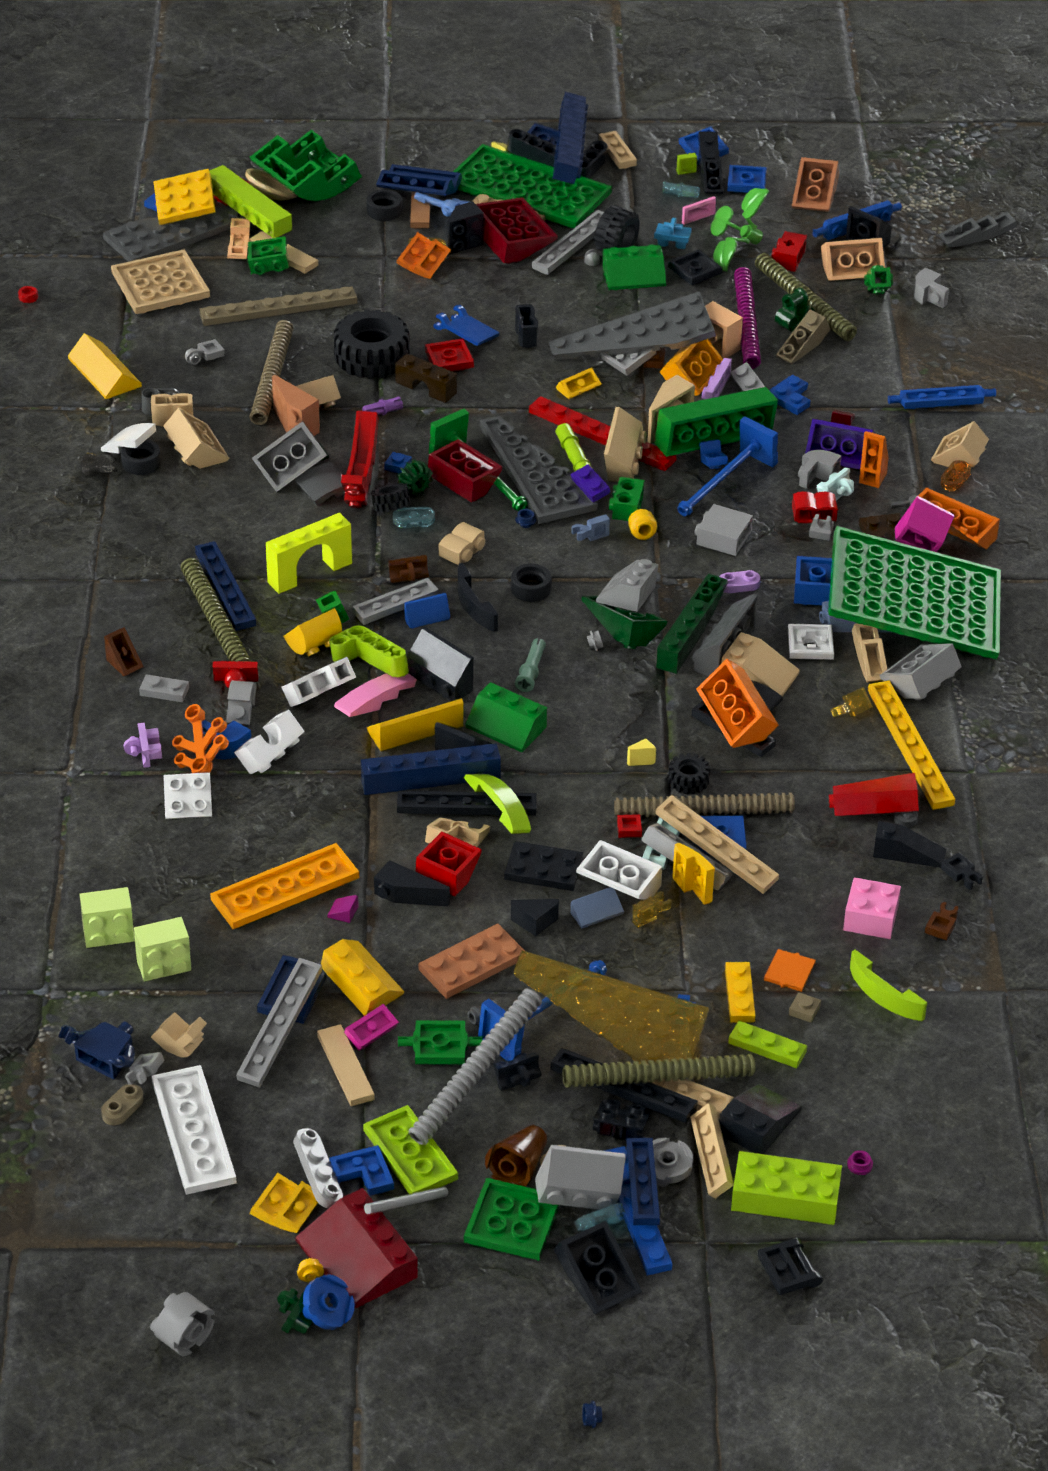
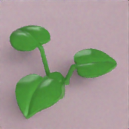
(750, 234)

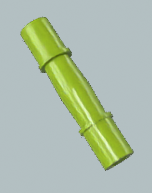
(570, 444)

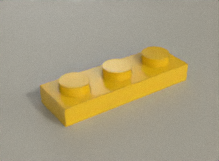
(740, 992)

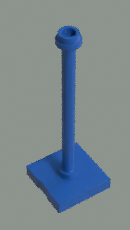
(754, 442)
(492, 1013)

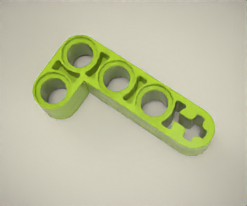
(370, 647)

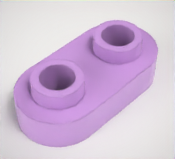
(741, 581)

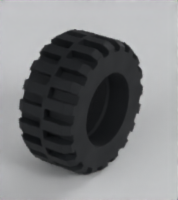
(370, 343)

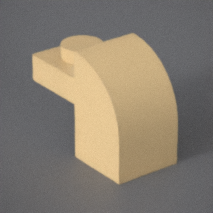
(179, 1037)

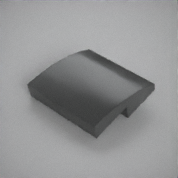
(321, 482)

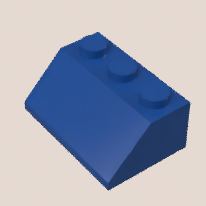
(812, 580)

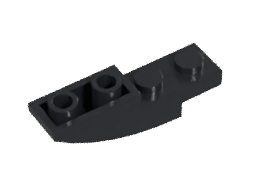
(710, 163)

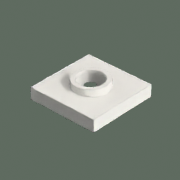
(810, 633)

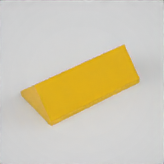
(102, 367)
(416, 725)

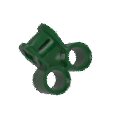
(793, 309)

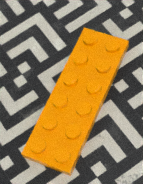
(284, 886)

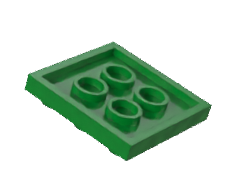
(510, 1220)

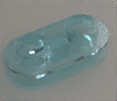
(414, 517)
(612, 1214)

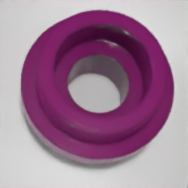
(860, 1163)

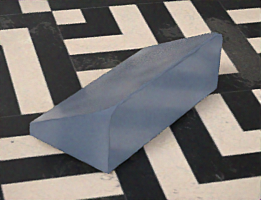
(596, 907)

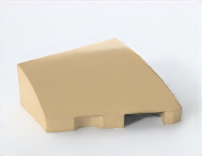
(457, 829)

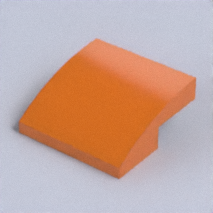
(423, 256)

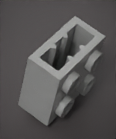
(724, 529)

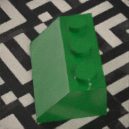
(634, 267)
(507, 717)

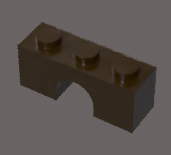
(440, 381)

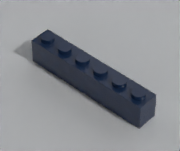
(428, 768)

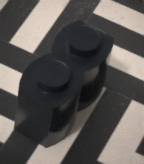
(526, 325)

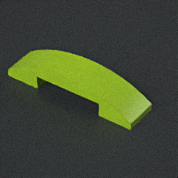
(513, 814)
(904, 1004)

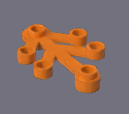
(203, 760)

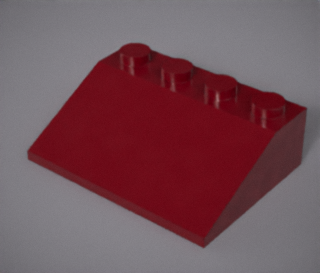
(514, 229)
(359, 1248)

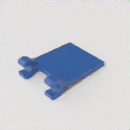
(466, 327)

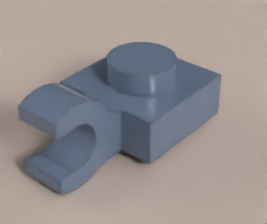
(595, 528)

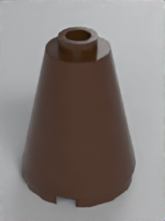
(517, 1156)

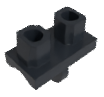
(517, 1071)

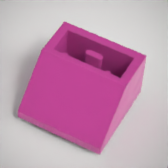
(924, 525)

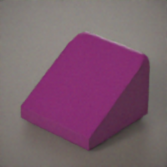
(344, 908)

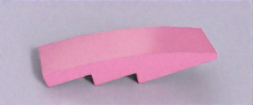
(372, 694)

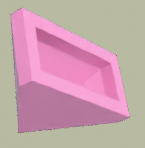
(698, 210)

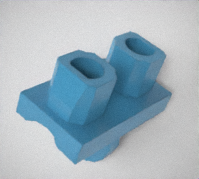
(672, 232)

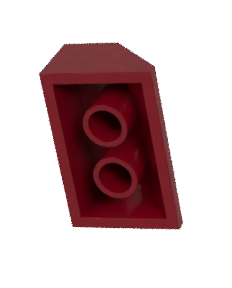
(463, 470)

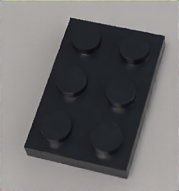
(543, 865)

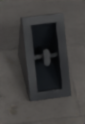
(535, 914)

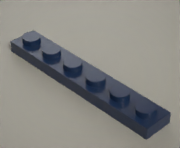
(225, 586)

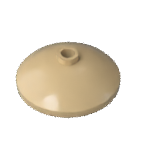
(268, 185)

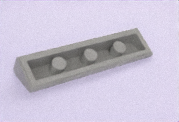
(664, 841)

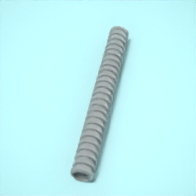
(475, 1066)

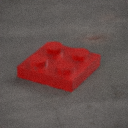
(450, 355)

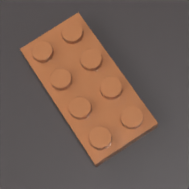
(471, 961)

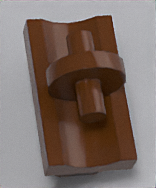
(408, 568)

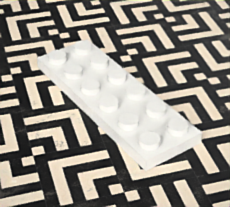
(193, 1130)

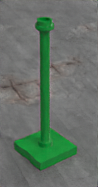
(455, 427)

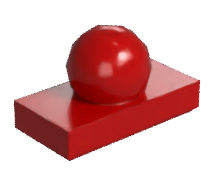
(236, 671)

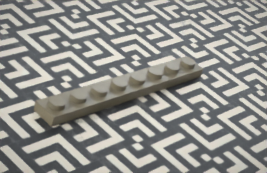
(278, 306)

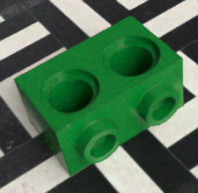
(627, 498)

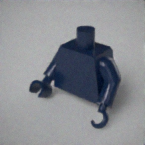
(102, 1047)

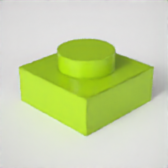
(686, 163)

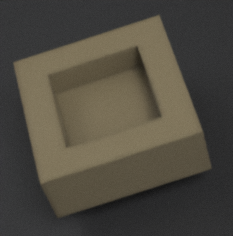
(805, 1007)

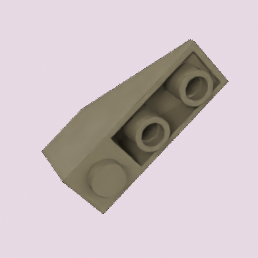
(805, 337)

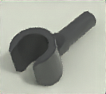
(904, 503)

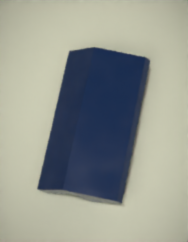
(419, 180)

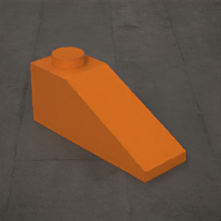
(874, 460)

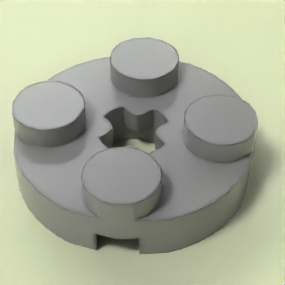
(680, 1166)

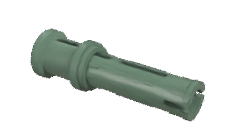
(529, 670)

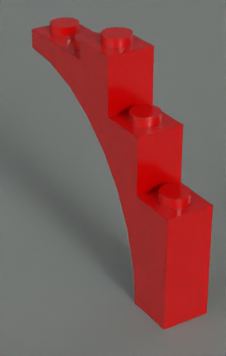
(362, 458)

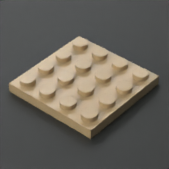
(160, 281)

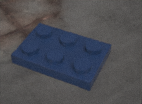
(277, 983)

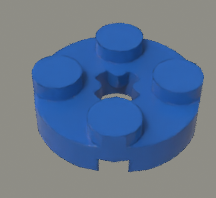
(316, 1307)

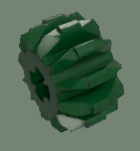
(416, 476)

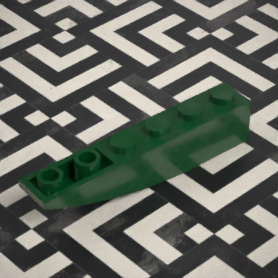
(690, 624)

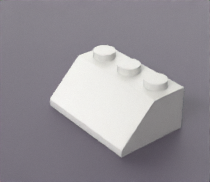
(622, 871)

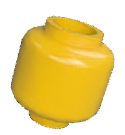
(642, 524)

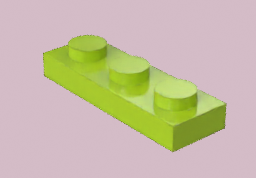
(767, 1044)

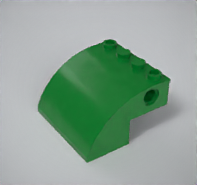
(307, 167)

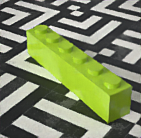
(250, 202)

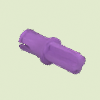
(384, 406)

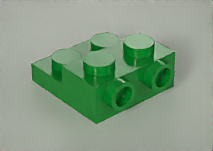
(268, 255)

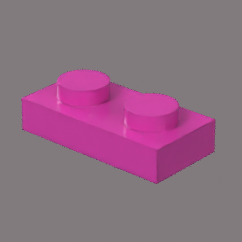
(371, 1027)

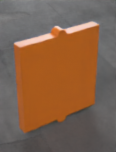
(789, 970)

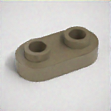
(124, 1103)

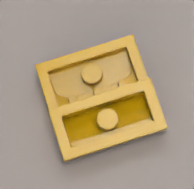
(693, 872)
(285, 1204)

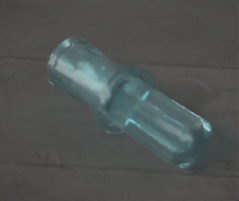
(681, 189)

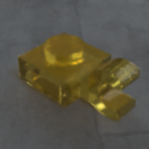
(854, 703)
(647, 910)

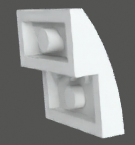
(129, 437)

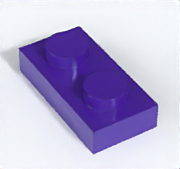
(590, 483)

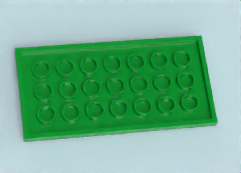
(512, 176)

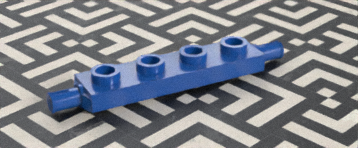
(838, 225)
(942, 396)

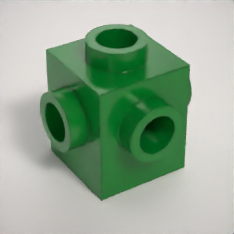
(883, 275)

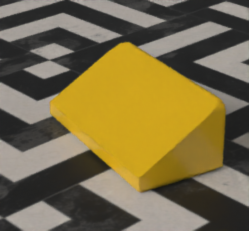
(578, 383)

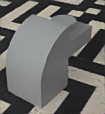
(929, 288)
(818, 465)
(241, 700)

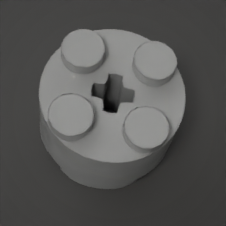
(183, 1323)

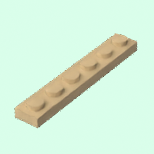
(717, 844)

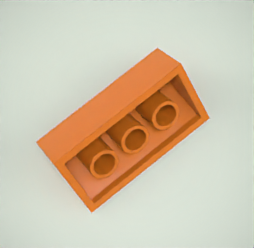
(736, 705)

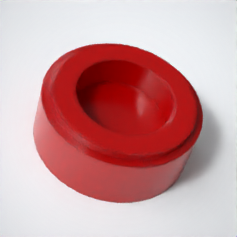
(28, 294)

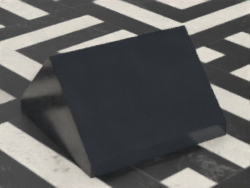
(450, 737)

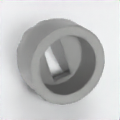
(592, 257)

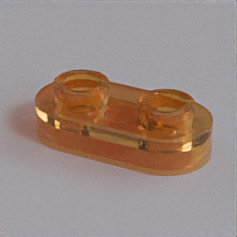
(955, 475)

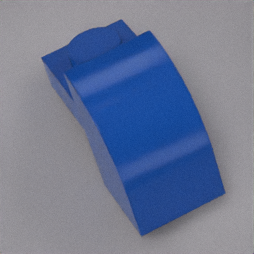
(235, 733)

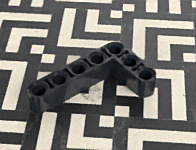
(541, 151)

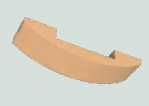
(239, 238)

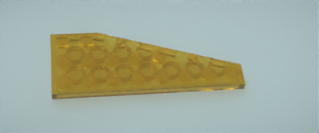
(627, 1015)

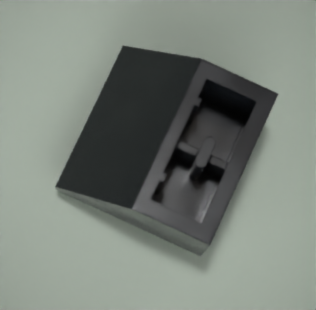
(465, 227)

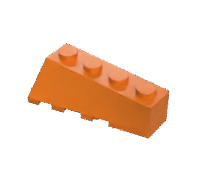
(968, 522)

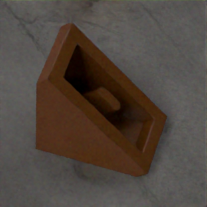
(121, 652)

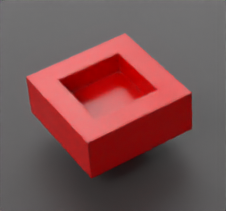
(629, 826)

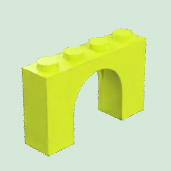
(286, 550)

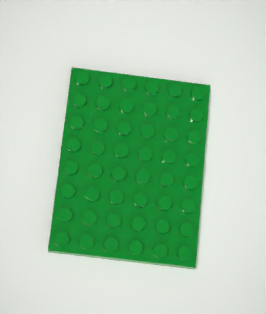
(915, 592)

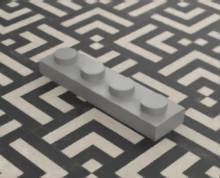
(393, 601)

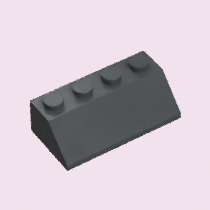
(737, 619)

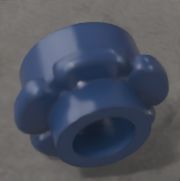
(525, 518)
(591, 1414)

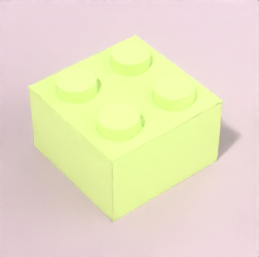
(107, 917)
(162, 949)

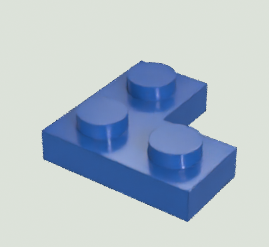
(789, 394)
(366, 1164)

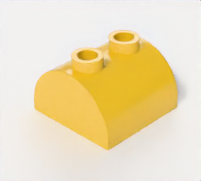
(314, 633)

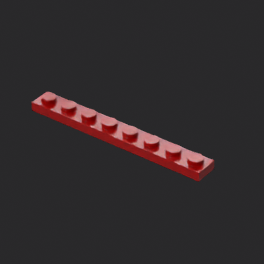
(594, 429)

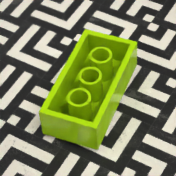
(786, 1188)

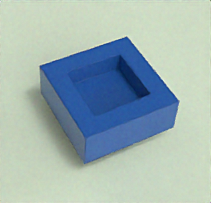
(396, 461)

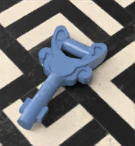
(446, 205)

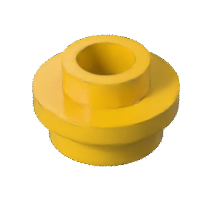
(309, 1270)

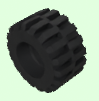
(617, 228)

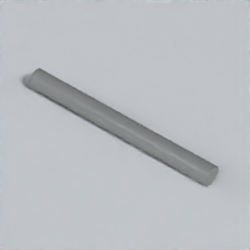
(405, 1200)

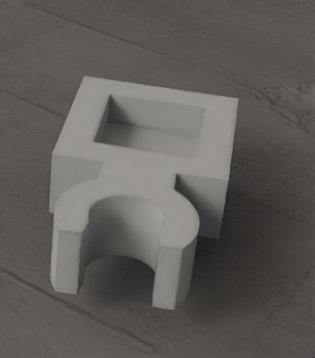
(144, 1066)

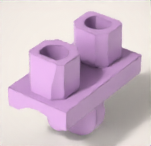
(147, 744)

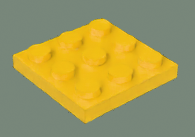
(184, 196)

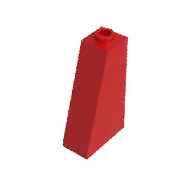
(876, 796)

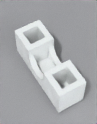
(318, 682)
(282, 733)

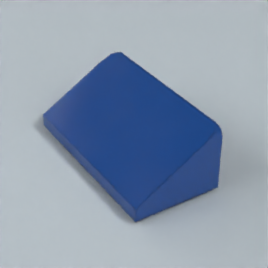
(427, 610)

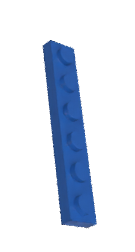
(645, 1237)

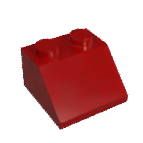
(448, 861)

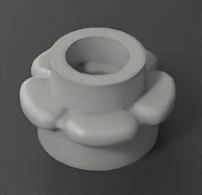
(595, 640)

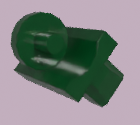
(296, 1318)

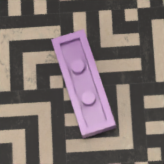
(718, 381)

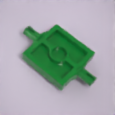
(440, 1042)

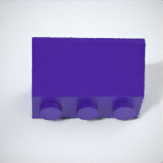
(839, 439)

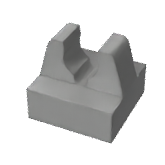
(821, 528)

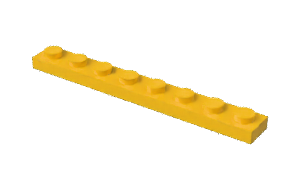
(911, 745)

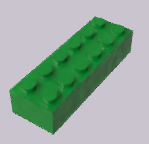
(688, 424)

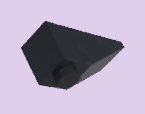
(904, 845)
(409, 887)

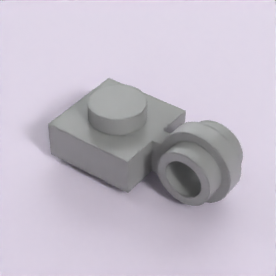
(208, 350)

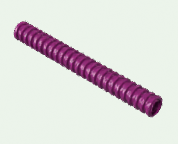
(746, 309)

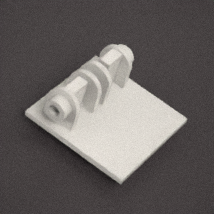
(187, 795)

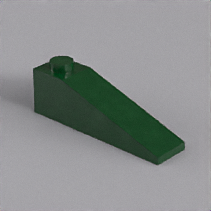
(626, 625)

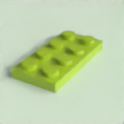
(414, 1164)

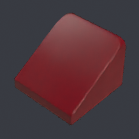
(842, 417)

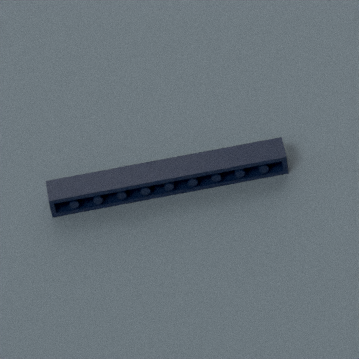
(570, 138)

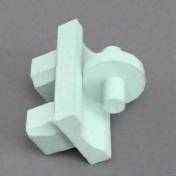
(838, 483)

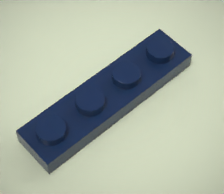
(643, 1181)

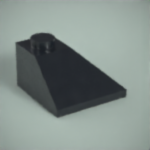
(866, 226)

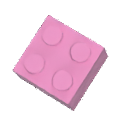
(872, 908)

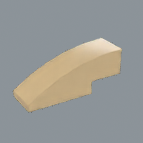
(869, 652)

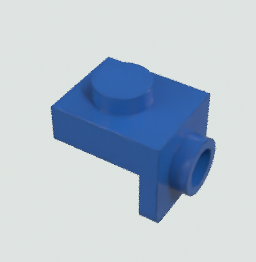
(711, 454)

